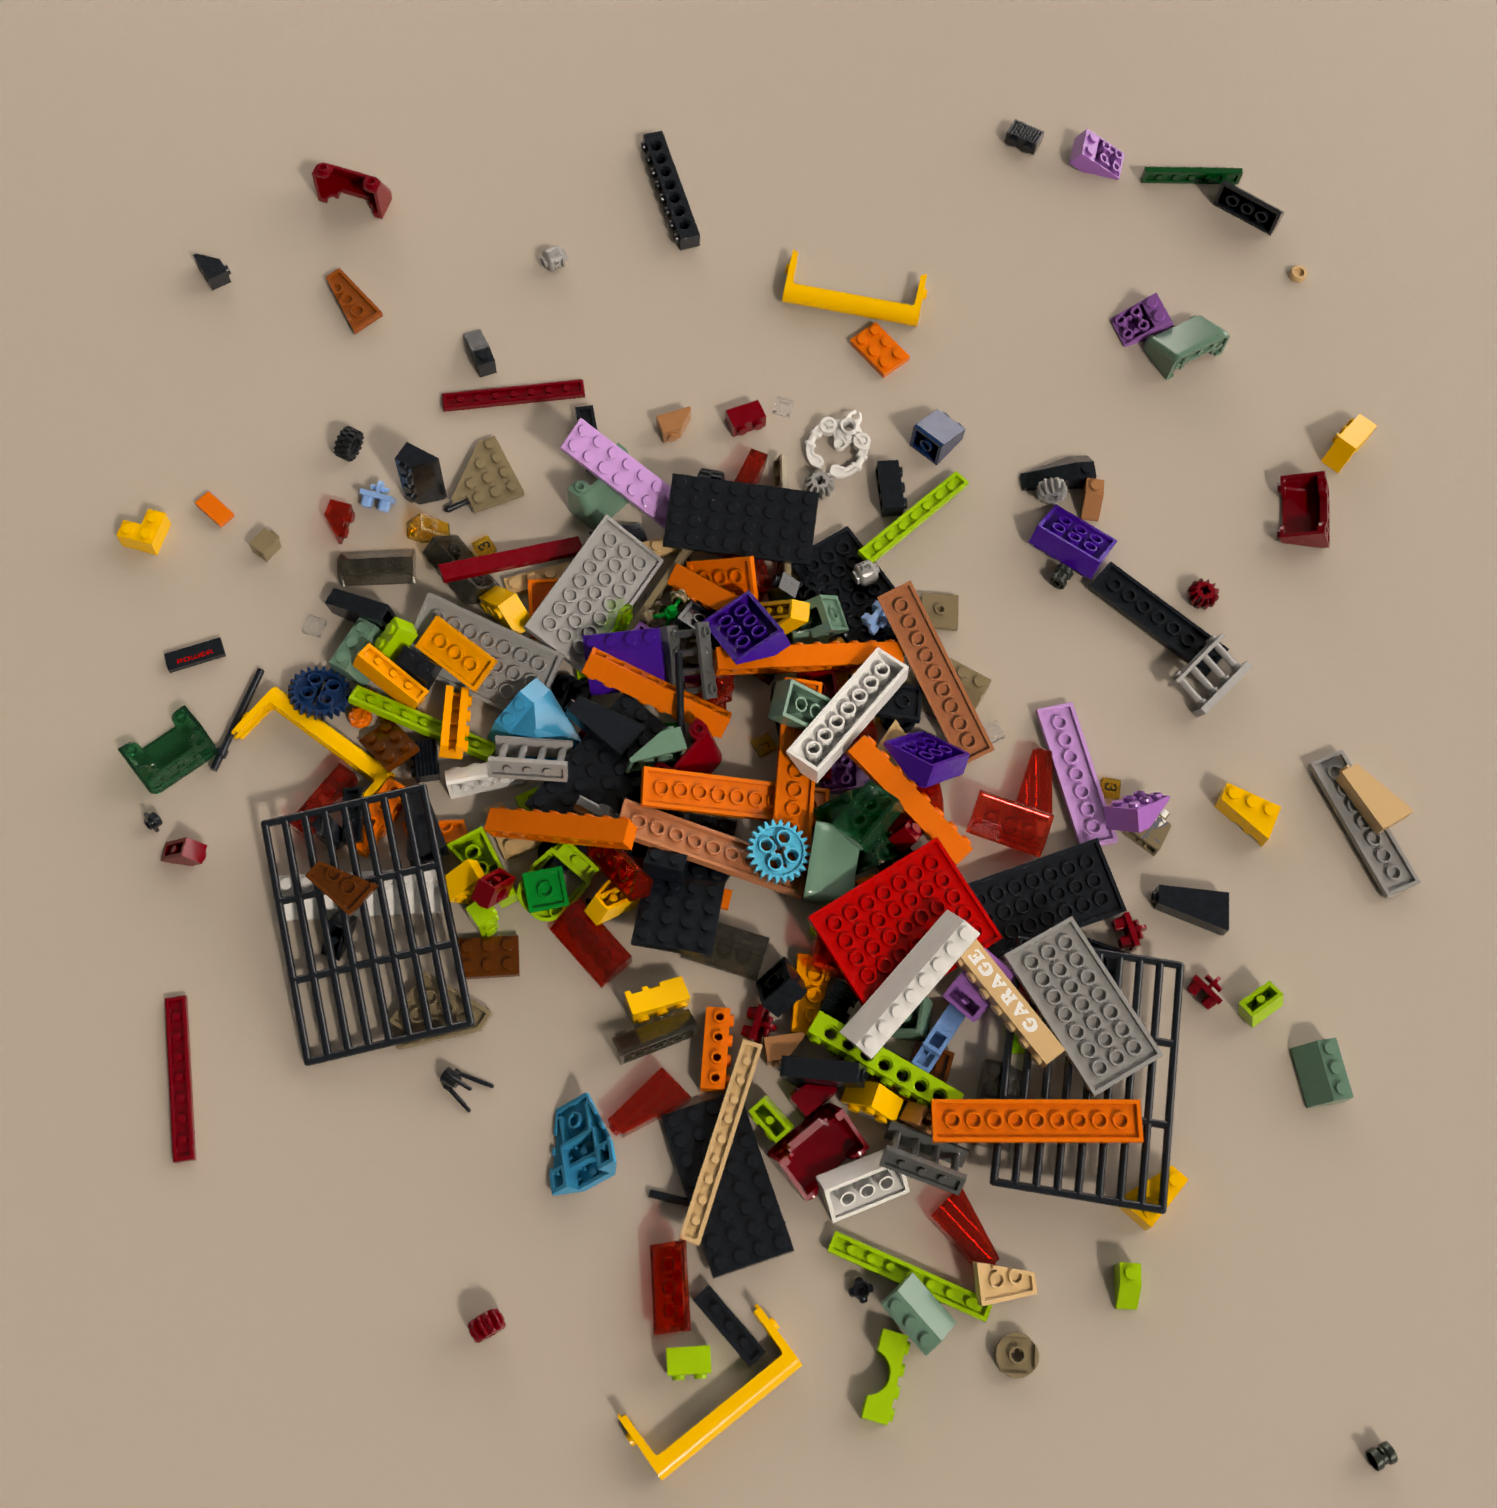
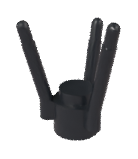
(452, 1078)

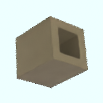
(265, 544)

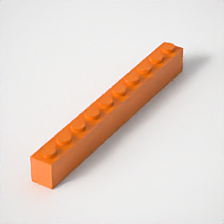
(808, 658)

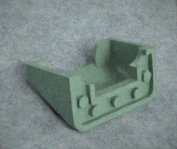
(1184, 343)
(594, 501)
(830, 865)

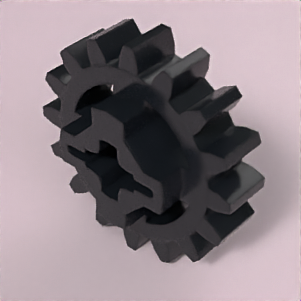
(810, 588)

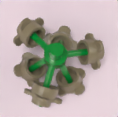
(666, 611)

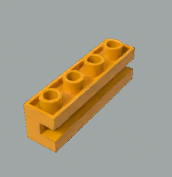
(390, 677)
(454, 723)

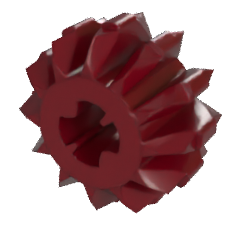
(1203, 594)
(486, 1325)

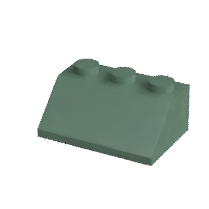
(358, 637)
(1321, 1073)
(918, 1313)

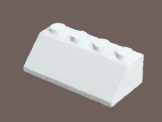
(475, 780)
(859, 1186)

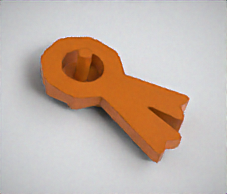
(359, 717)

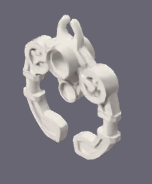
(842, 438)

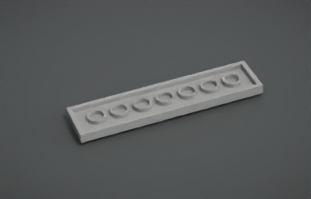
(1379, 852)

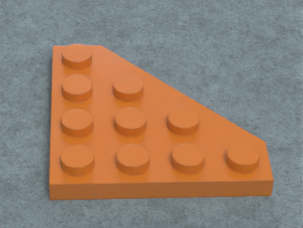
(733, 573)

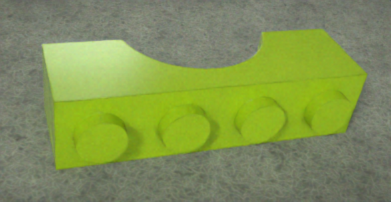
(878, 1406)

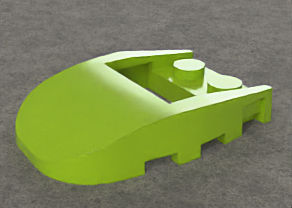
(572, 859)

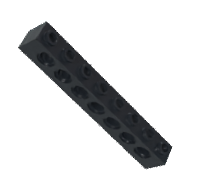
(671, 190)

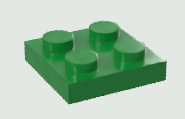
(545, 889)

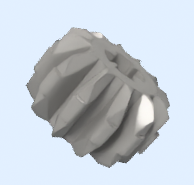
(819, 483)
(1051, 490)

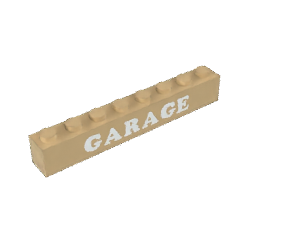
(1010, 1005)

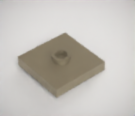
(941, 610)

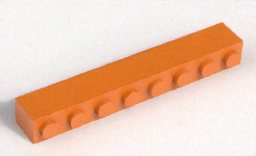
(653, 691)
(916, 805)
(561, 828)

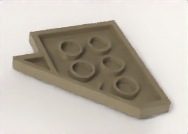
(487, 478)
(480, 1013)

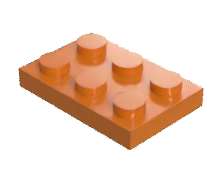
(879, 349)

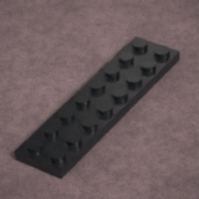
(1153, 615)

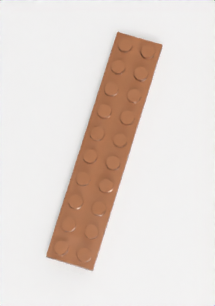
(935, 671)
(702, 846)

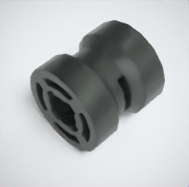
(1060, 577)
(1381, 1456)

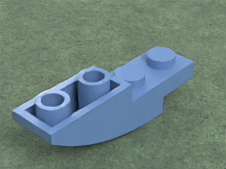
(938, 1038)

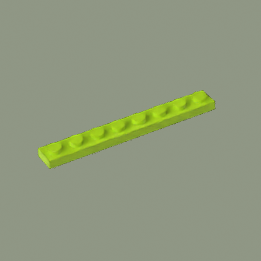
(913, 518)
(414, 720)
(898, 1270)

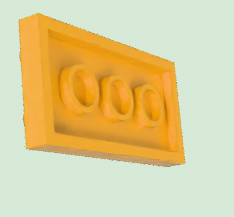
(456, 653)

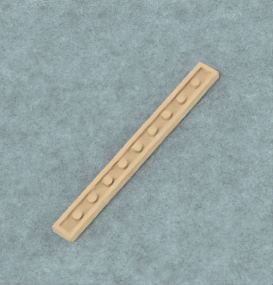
(519, 583)
(720, 1143)

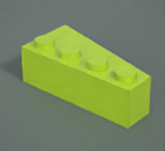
(479, 847)

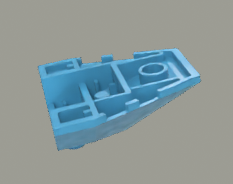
(534, 715)
(582, 1148)

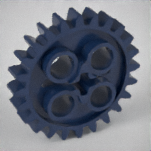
(308, 685)

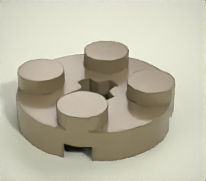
(1025, 1346)

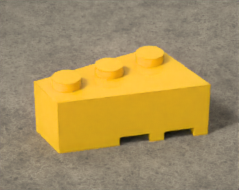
(1348, 442)
(505, 608)
(788, 613)
(1248, 811)
(608, 904)
(657, 1000)
(1148, 1219)

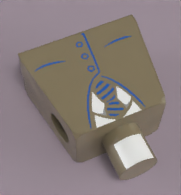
(1153, 837)

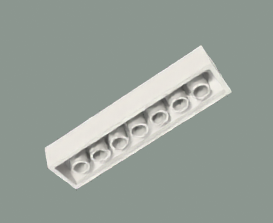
(847, 714)
(373, 900)
(909, 983)

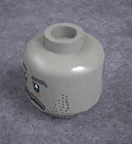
(554, 258)
(865, 573)

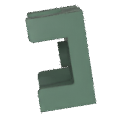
(830, 614)

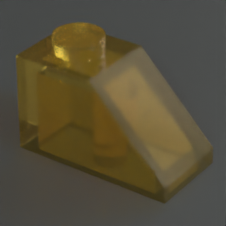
(423, 528)

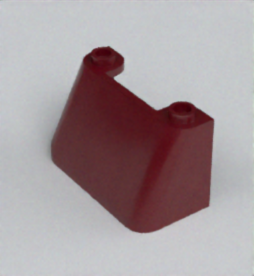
(334, 180)
(1305, 510)
(702, 756)
(817, 1147)

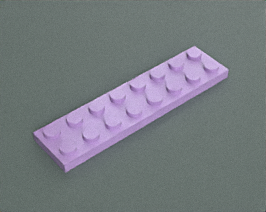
(618, 470)
(1075, 773)

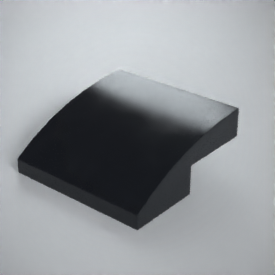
(568, 688)

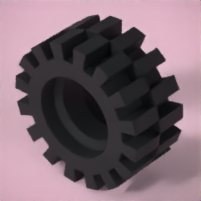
(348, 443)

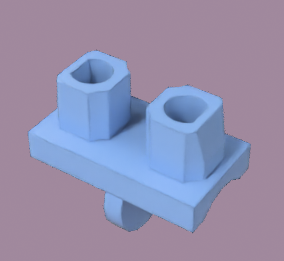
(368, 497)
(877, 620)

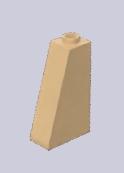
(1372, 799)

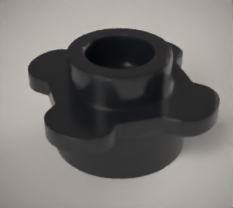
(152, 821)
(862, 1296)

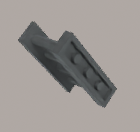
(671, 644)
(919, 1168)

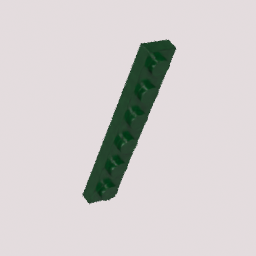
(1191, 175)

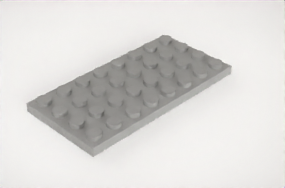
(592, 589)
(517, 655)
(1082, 1006)

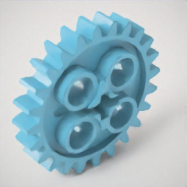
(762, 858)

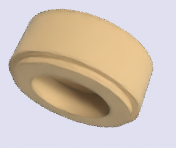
(1298, 274)

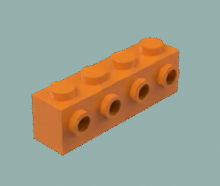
(700, 588)
(377, 816)
(716, 1049)

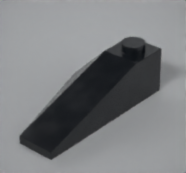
(1071, 469)

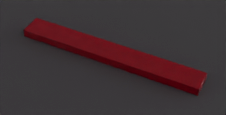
(513, 395)
(509, 559)
(180, 1079)

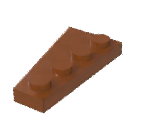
(354, 303)

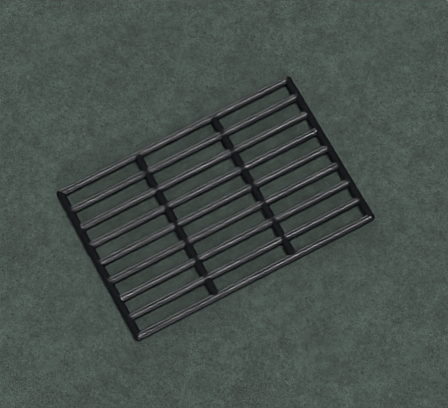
(373, 961)
(1147, 1121)

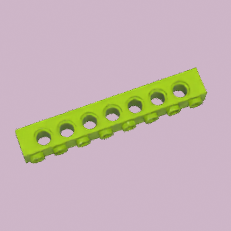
(895, 1063)

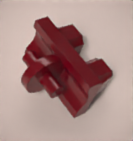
(1131, 929)
(1211, 998)
(761, 1026)

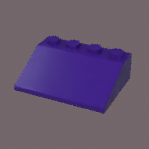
(1072, 541)
(747, 630)
(637, 647)
(927, 758)

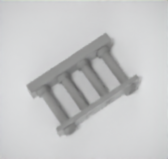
(1226, 681)
(530, 768)

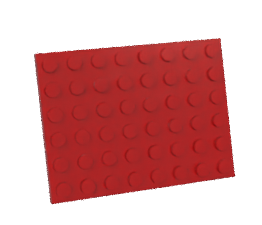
(892, 911)

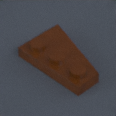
(341, 887)

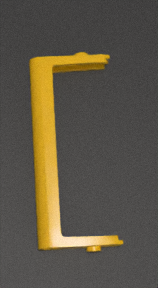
(851, 303)
(318, 730)
(725, 1414)

